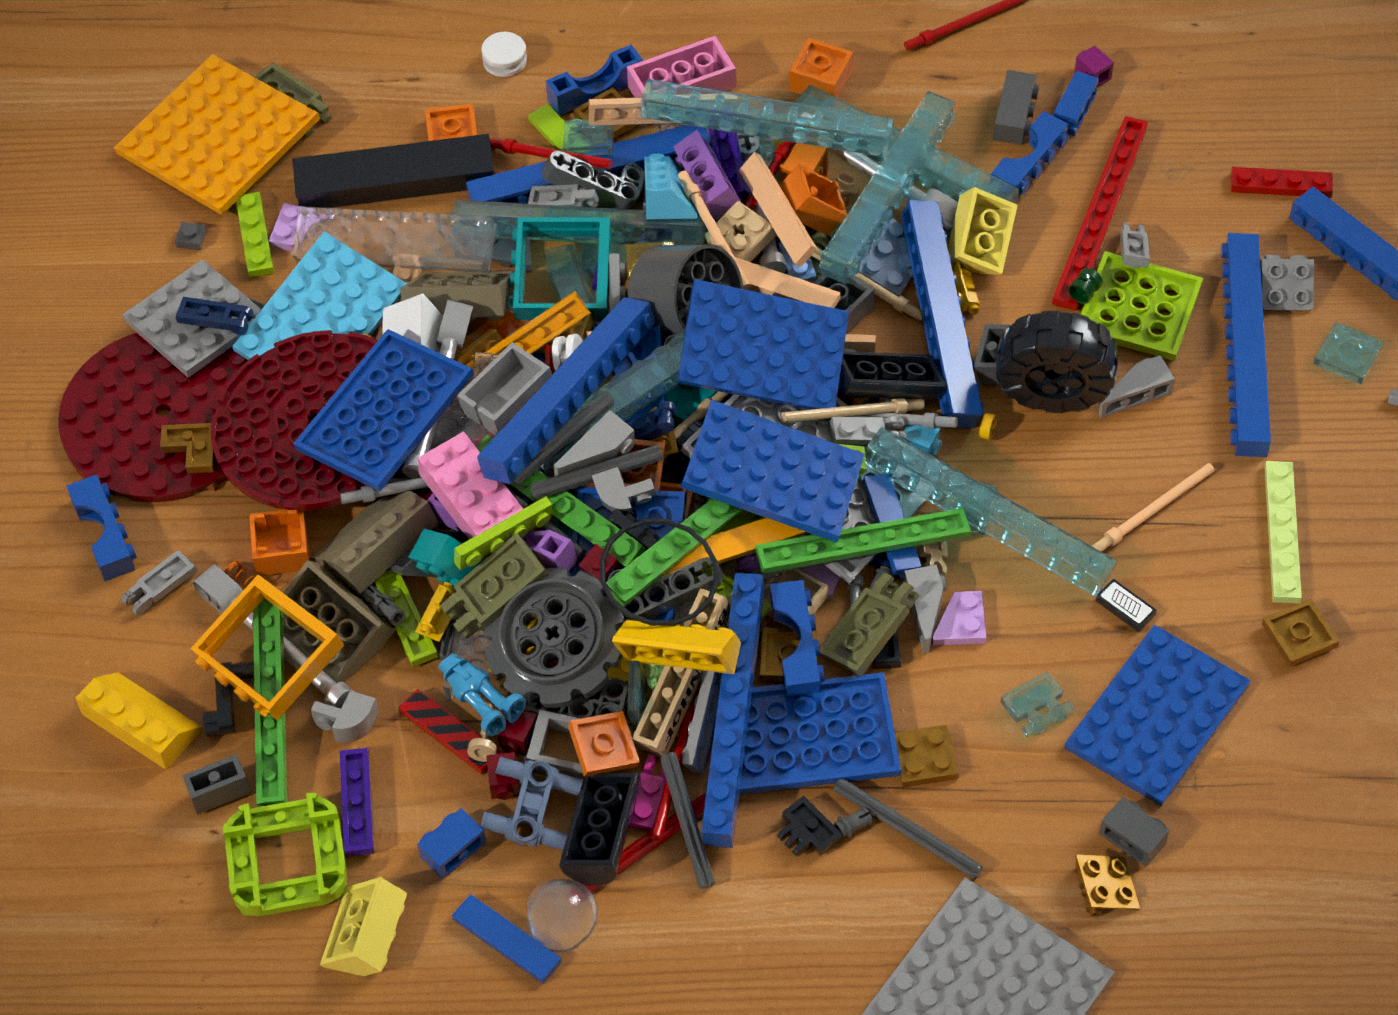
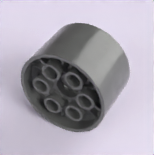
(666, 280)

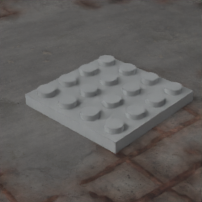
(184, 344)

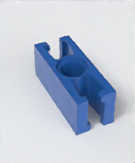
(1076, 101)

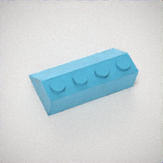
(664, 190)

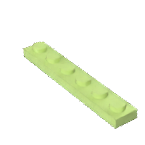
(1282, 532)

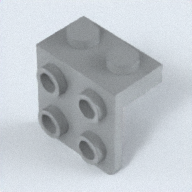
(1287, 283)

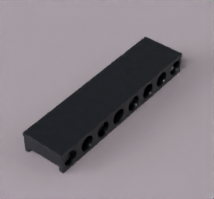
(391, 172)

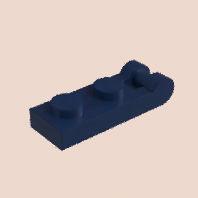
(214, 315)
(654, 423)

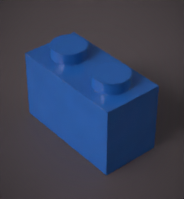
(451, 843)

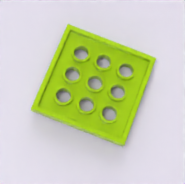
(1148, 318)

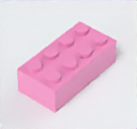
(697, 65)
(460, 487)

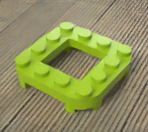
(277, 819)

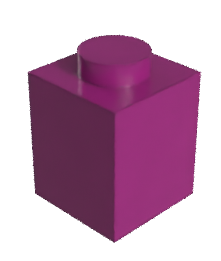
(1095, 64)

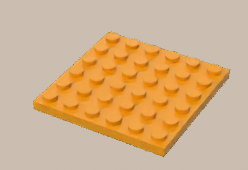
(217, 134)

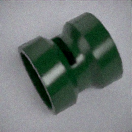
(1084, 286)

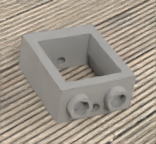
(558, 722)

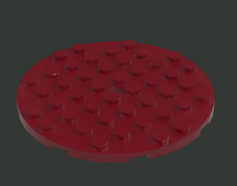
(271, 406)
(114, 423)

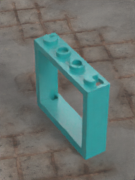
(559, 227)

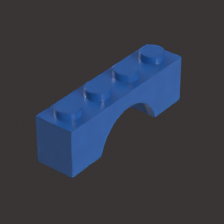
(569, 92)
(1046, 137)
(110, 551)
(790, 607)

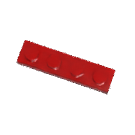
(1280, 181)

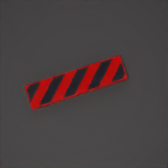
(442, 727)

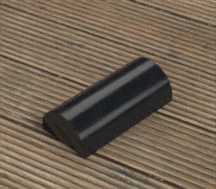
(890, 376)
(599, 827)

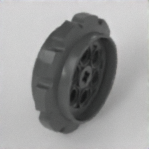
(574, 674)

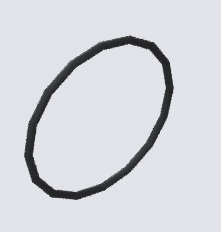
(642, 619)

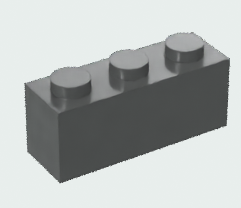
(1016, 107)

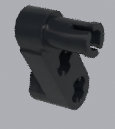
(223, 720)

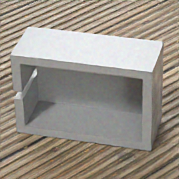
(503, 388)

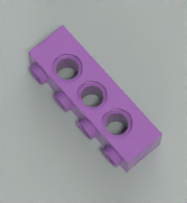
(705, 170)

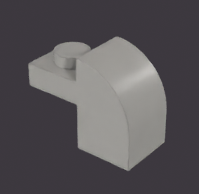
(617, 496)
(350, 721)

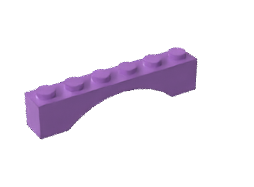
(549, 547)

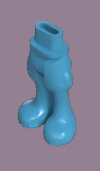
(469, 682)

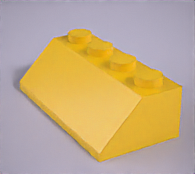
(679, 646)
(137, 718)

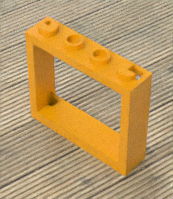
(234, 617)

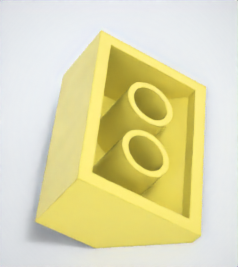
(981, 232)
(364, 927)

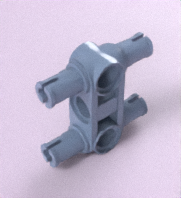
(531, 803)

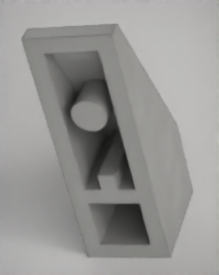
(1142, 384)
(602, 442)
(927, 607)

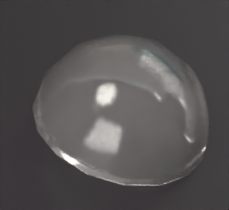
(561, 914)

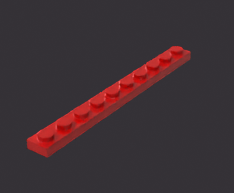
(1101, 207)

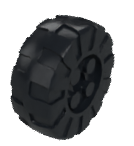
(1056, 362)

